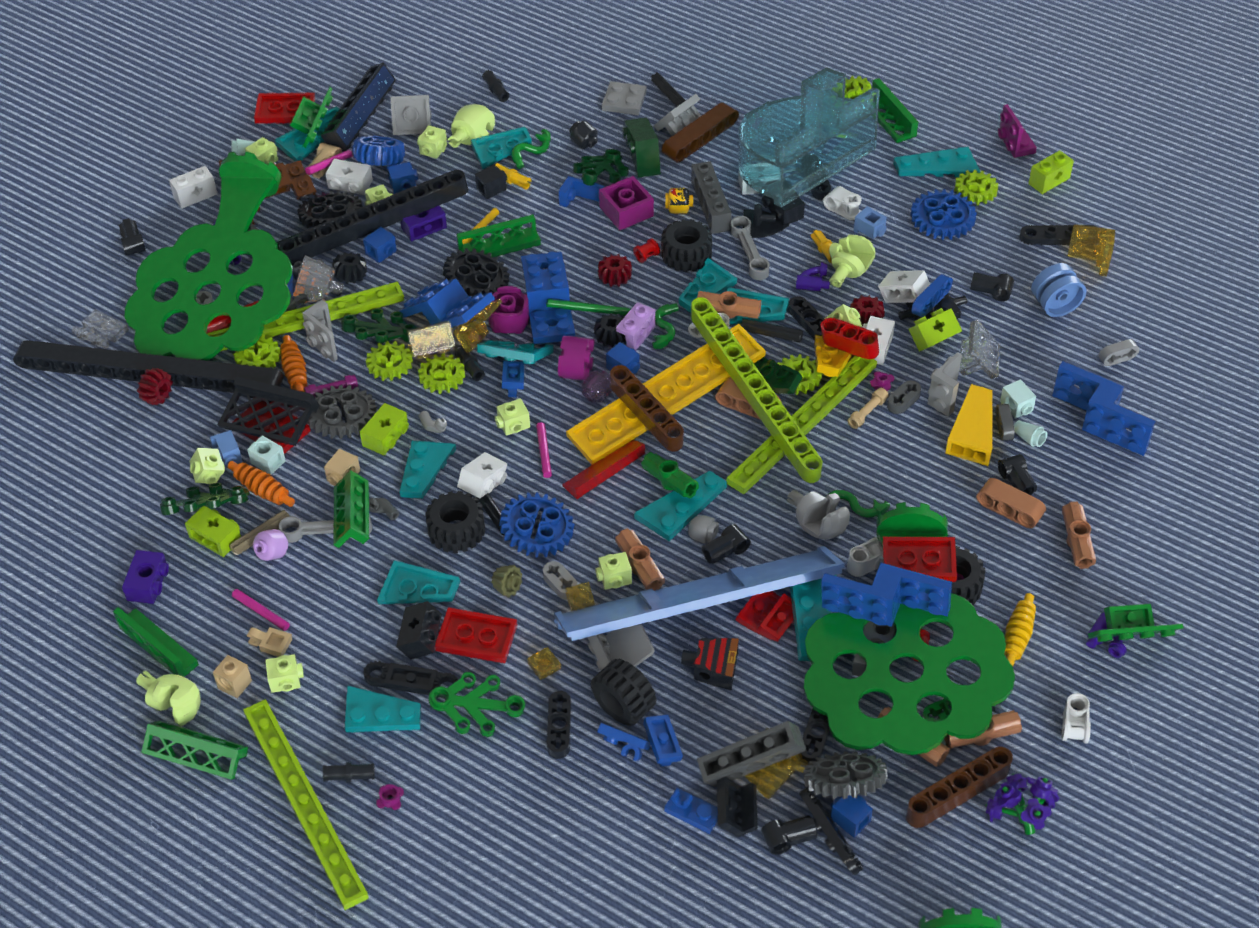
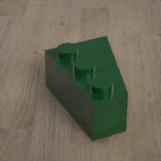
(643, 146)

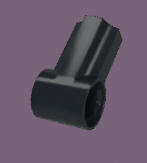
(131, 239)
(998, 286)
(1015, 470)
(731, 541)
(782, 835)

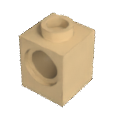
(340, 465)
(232, 676)

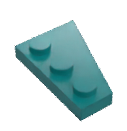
(498, 146)
(710, 279)
(772, 307)
(510, 352)
(423, 465)
(417, 585)
(379, 712)

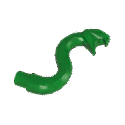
(516, 151)
(663, 340)
(859, 510)

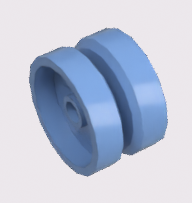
(1058, 290)

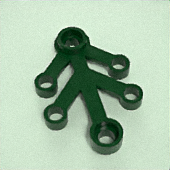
(601, 163)
(380, 329)
(214, 499)

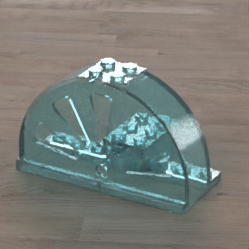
(784, 131)

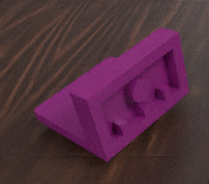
(1014, 135)

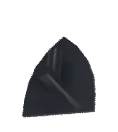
(763, 222)

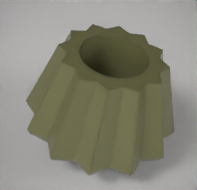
(507, 580)

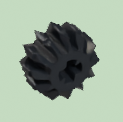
(349, 267)
(606, 331)

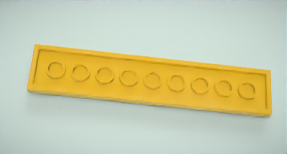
(673, 388)

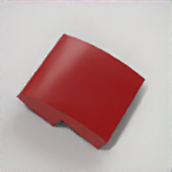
(767, 614)

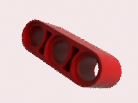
(850, 338)

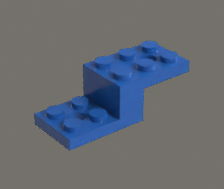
(545, 280)
(446, 302)
(1103, 413)
(889, 590)

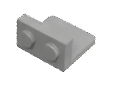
(319, 329)
(945, 385)
(626, 643)

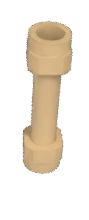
(858, 418)

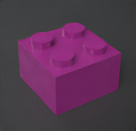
(626, 203)

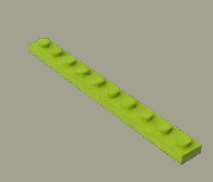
(338, 308)
(806, 417)
(306, 805)

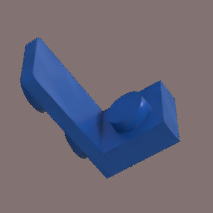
(575, 187)

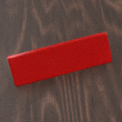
(604, 469)

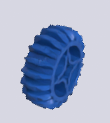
(378, 150)

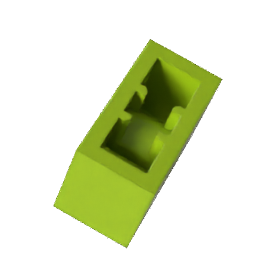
(1051, 172)
(944, 324)
(384, 429)
(212, 530)

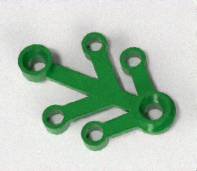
(473, 702)

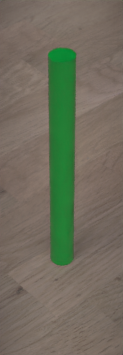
(553, 303)

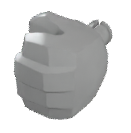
(818, 514)

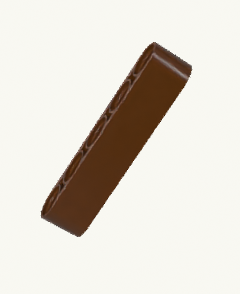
(700, 132)
(647, 408)
(954, 796)

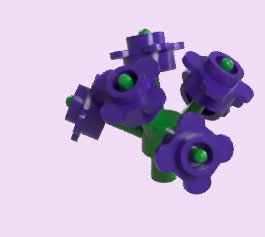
(1010, 796)

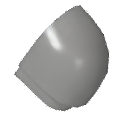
(703, 528)

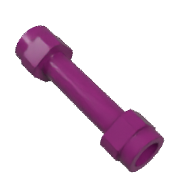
(348, 380)

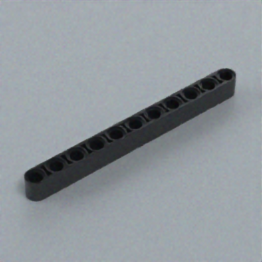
(373, 216)

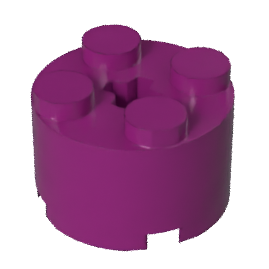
(512, 313)
(575, 358)

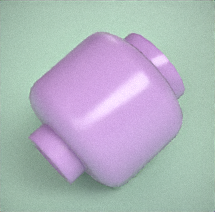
(270, 544)

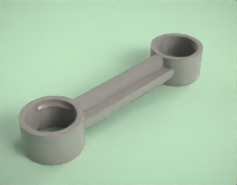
(750, 248)
(307, 528)

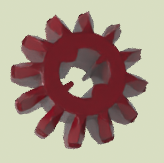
(614, 270)
(868, 307)
(154, 386)

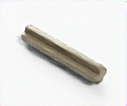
(246, 540)

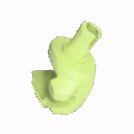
(471, 123)
(850, 258)
(172, 692)

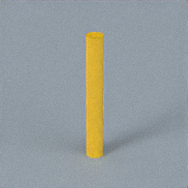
(484, 222)

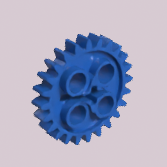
(943, 214)
(520, 518)

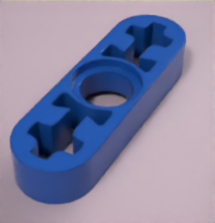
(932, 295)

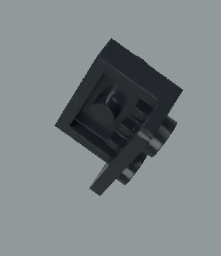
(737, 807)

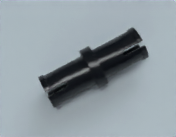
(495, 86)
(470, 363)
(348, 772)

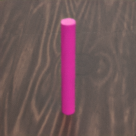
(326, 163)
(544, 452)
(260, 609)

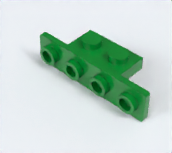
(308, 116)
(1130, 621)

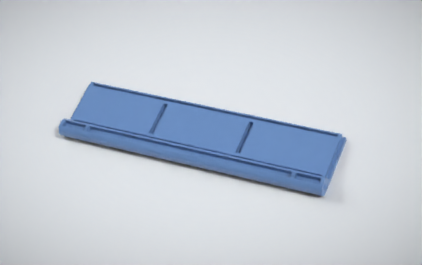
(698, 594)

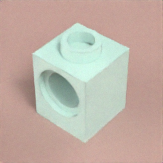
(1019, 398)
(266, 455)

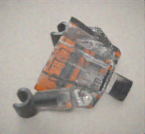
(313, 282)

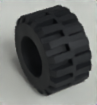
(686, 245)
(451, 508)
(974, 575)
(623, 692)

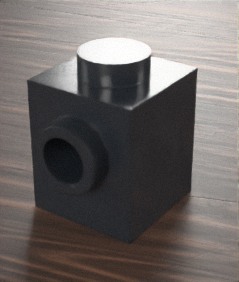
(491, 181)

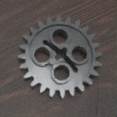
(355, 407)
(845, 775)

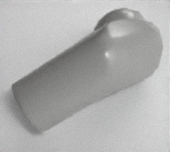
(433, 426)

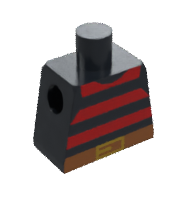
(714, 661)

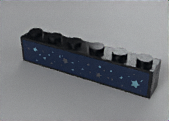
(359, 107)

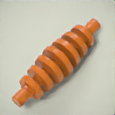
(293, 364)
(261, 483)

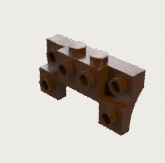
(295, 178)

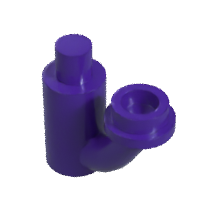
(807, 281)
(1116, 647)

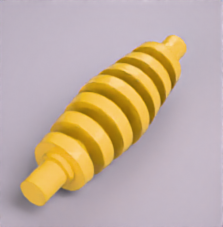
(1020, 628)

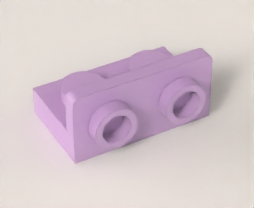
(637, 325)

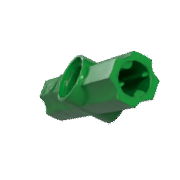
(670, 475)

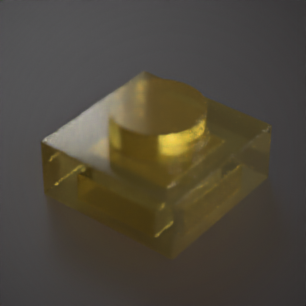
(579, 596)
(544, 663)

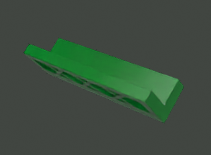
(894, 111)
(499, 243)
(351, 509)
(155, 642)
(197, 740)

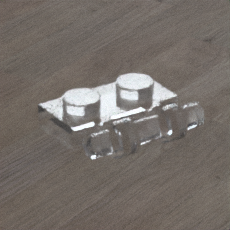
(104, 326)

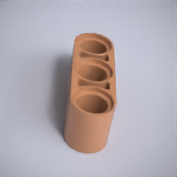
(731, 397)
(1011, 503)

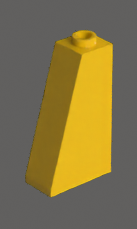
(973, 427)

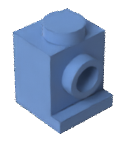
(870, 223)
(227, 447)

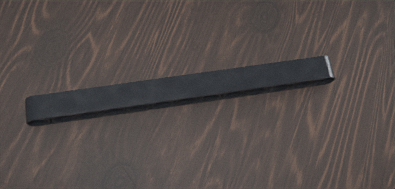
(131, 365)

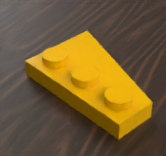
(829, 359)

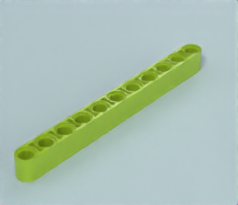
(756, 390)

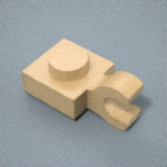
(273, 642)

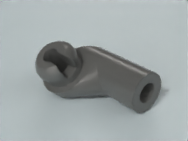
(382, 505)

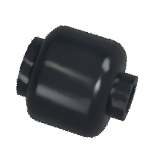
(583, 134)

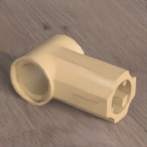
(324, 152)

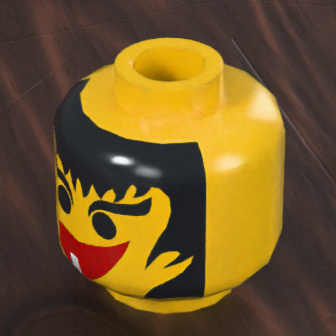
(678, 200)

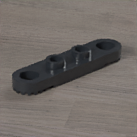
(1047, 234)
(406, 677)
(835, 839)

